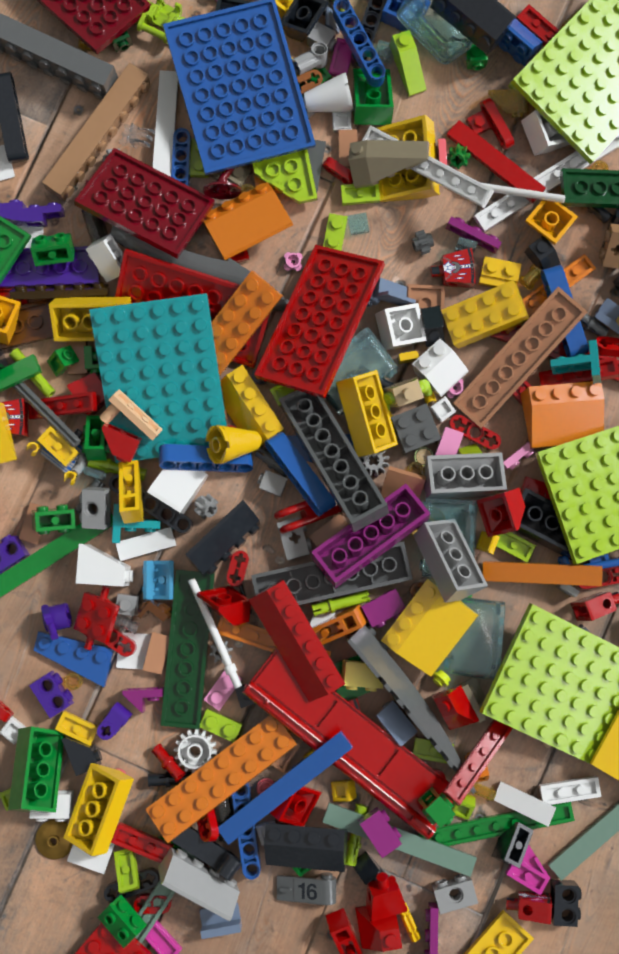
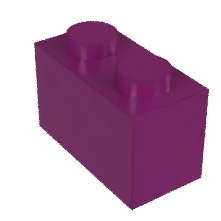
(383, 608)
(380, 832)

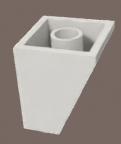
(178, 487)
(100, 568)

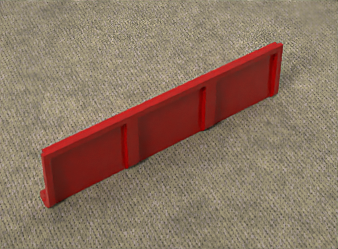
(374, 762)

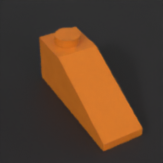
(341, 624)

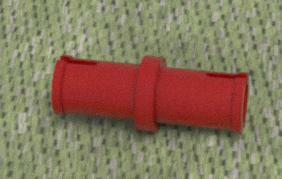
(168, 762)

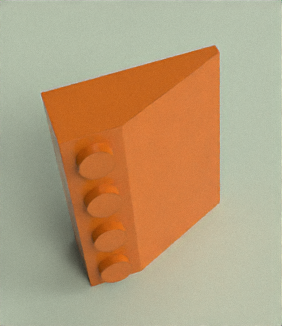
(246, 220)
(562, 412)

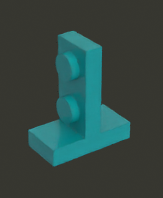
(579, 363)
(149, 525)

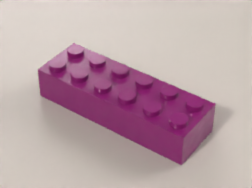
(352, 551)

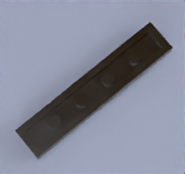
(59, 290)

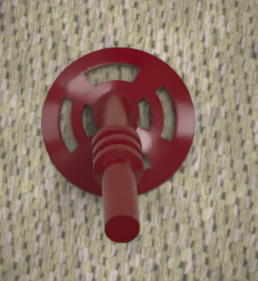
(222, 187)

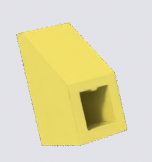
(357, 675)

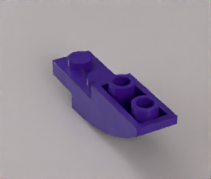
(33, 216)

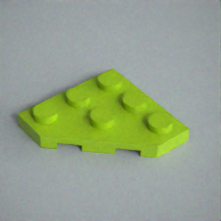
(289, 175)

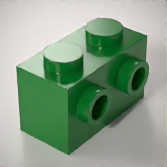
(52, 249)
(95, 442)
(47, 520)
(437, 808)
(122, 921)

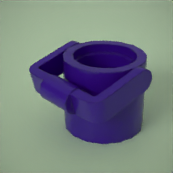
(56, 618)

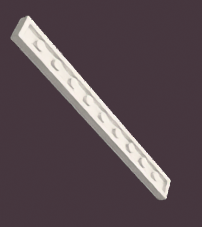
(549, 178)

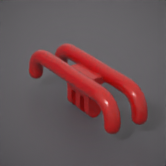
(307, 515)

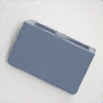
(392, 293)
(608, 314)
(396, 723)
(217, 926)

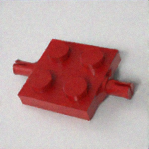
(96, 617)

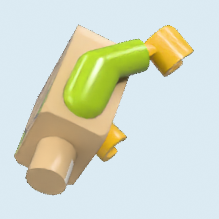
(407, 392)

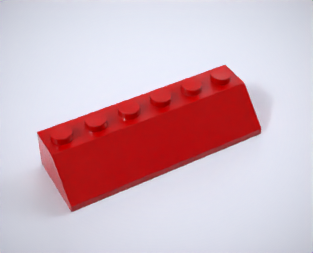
(296, 641)

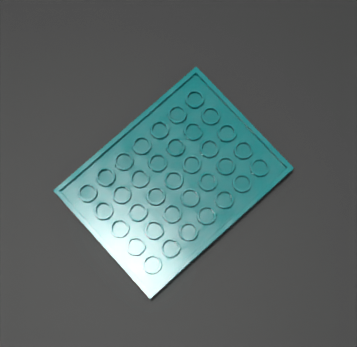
(165, 364)

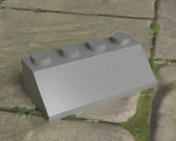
(464, 475)
(449, 559)
(199, 883)

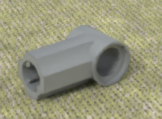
(311, 59)

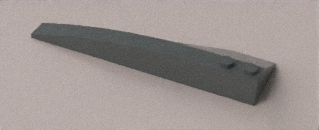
(403, 691)

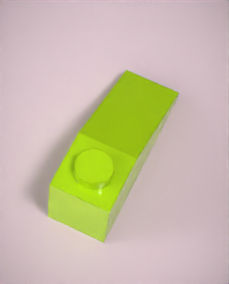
(408, 62)

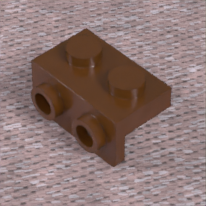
(159, 609)

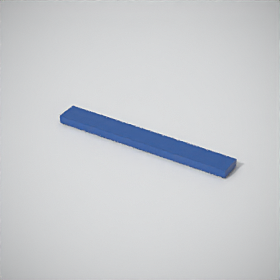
(285, 787)

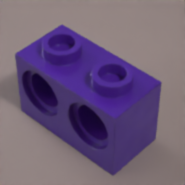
(7, 559)
(47, 697)

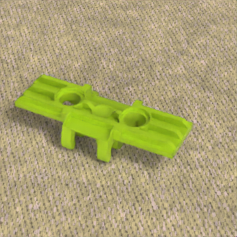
(158, 15)

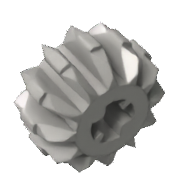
(373, 467)

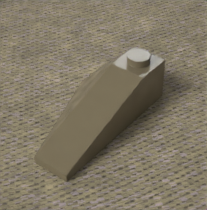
(383, 158)

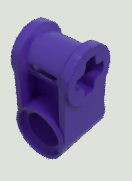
(116, 718)

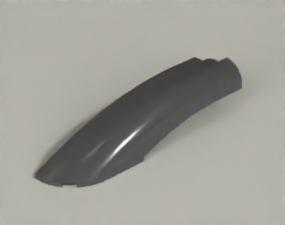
(222, 269)

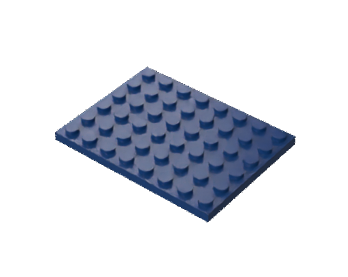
(239, 85)

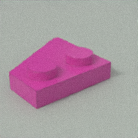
(530, 872)

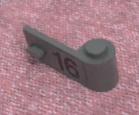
(307, 890)

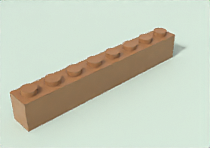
(97, 132)

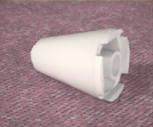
(330, 96)

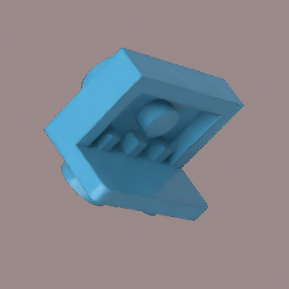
(158, 580)

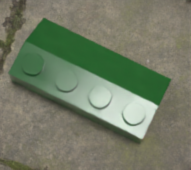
(36, 770)

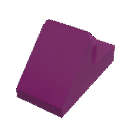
(138, 695)

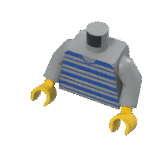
(74, 469)

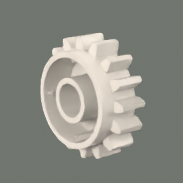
(197, 739)

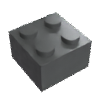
(415, 429)

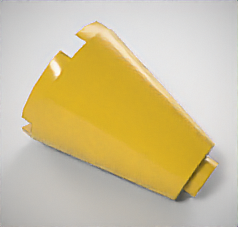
(230, 443)

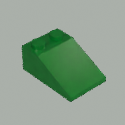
(371, 103)

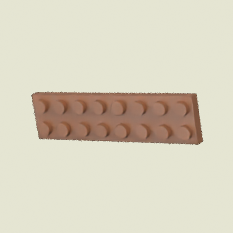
(520, 357)

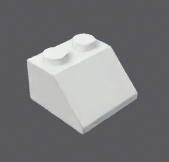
(400, 326)
(440, 367)

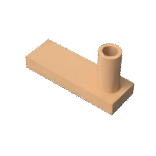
(122, 403)

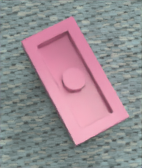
(512, 461)
(220, 691)

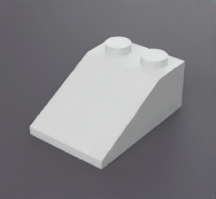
(541, 134)

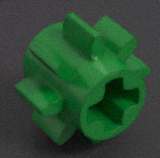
(455, 152)

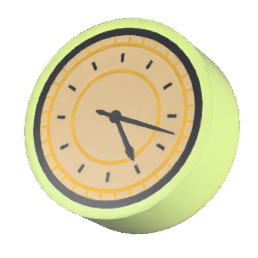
(420, 455)

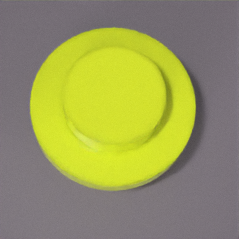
(441, 678)

